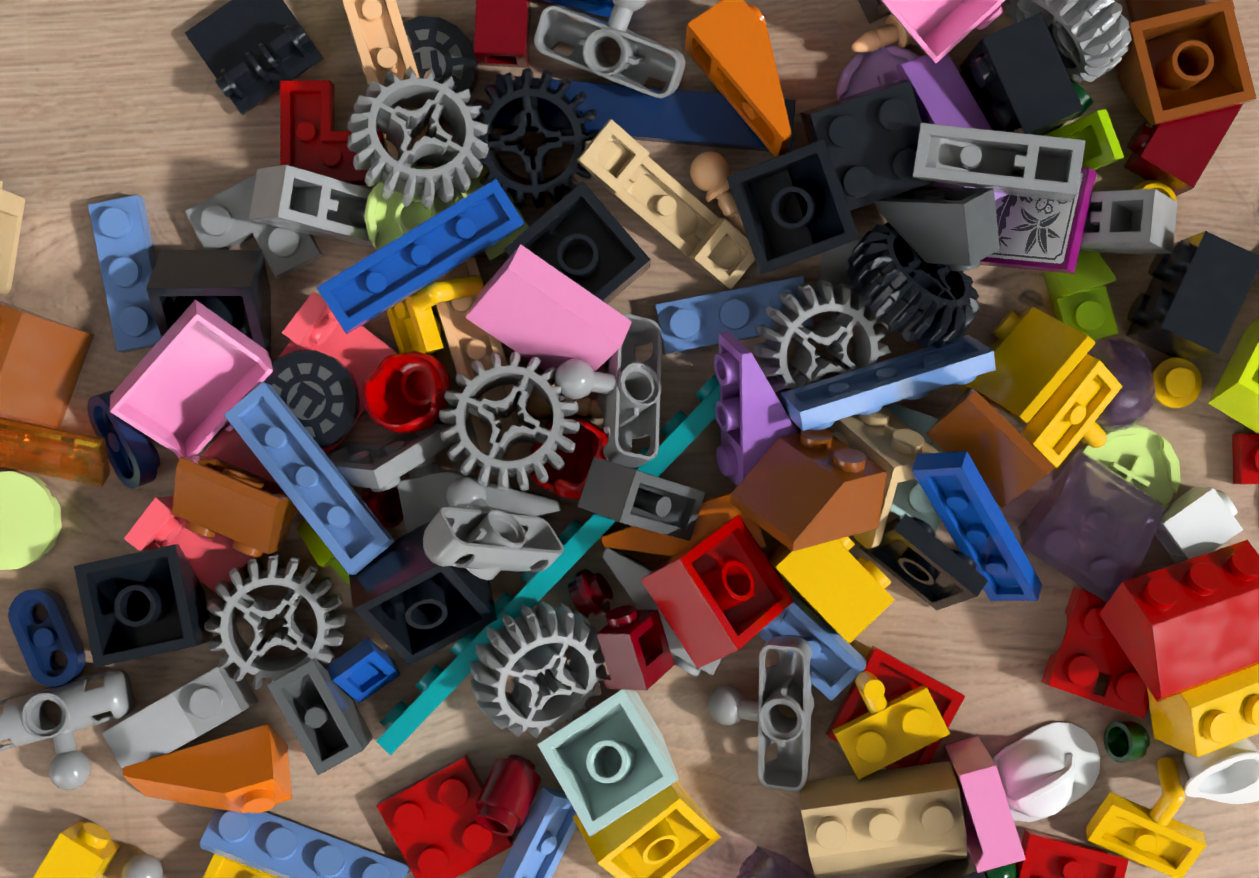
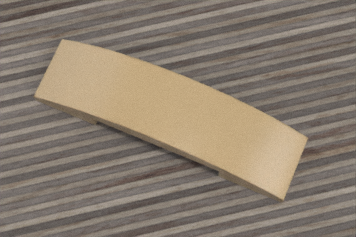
(666, 205)

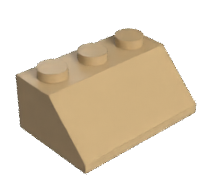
(883, 820)

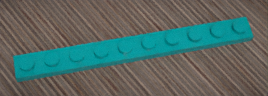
(576, 542)

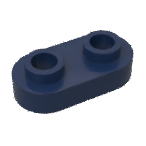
(127, 448)
(42, 639)

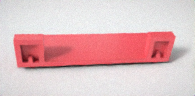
(213, 558)

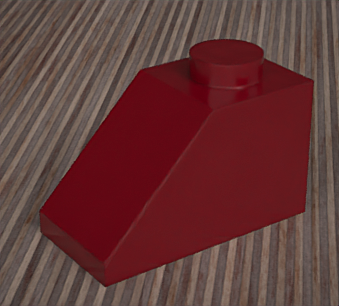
(1179, 148)

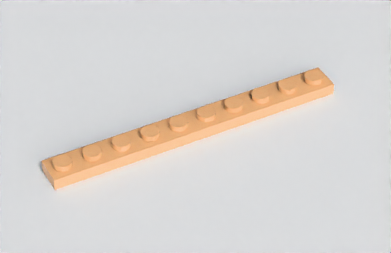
(385, 48)

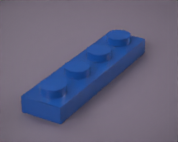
(420, 256)
(977, 524)

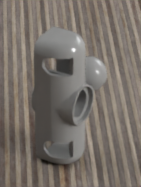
(638, 54)
(624, 415)
(487, 538)
(779, 684)
(26, 721)

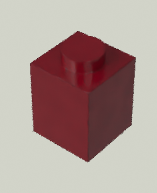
(502, 33)

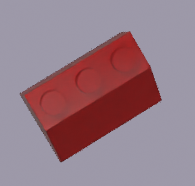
(1190, 620)

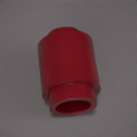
(507, 794)

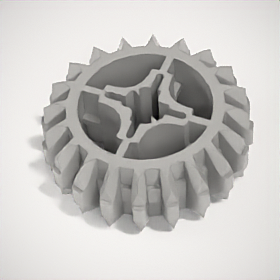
(1086, 32)
(384, 111)
(831, 332)
(468, 403)
(301, 585)
(533, 653)

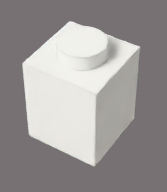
(1197, 523)

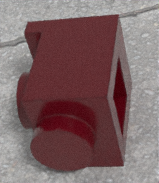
(634, 648)

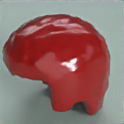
(407, 392)
(572, 477)

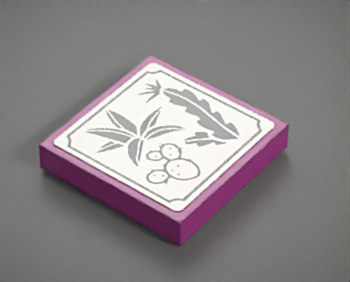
(1042, 231)

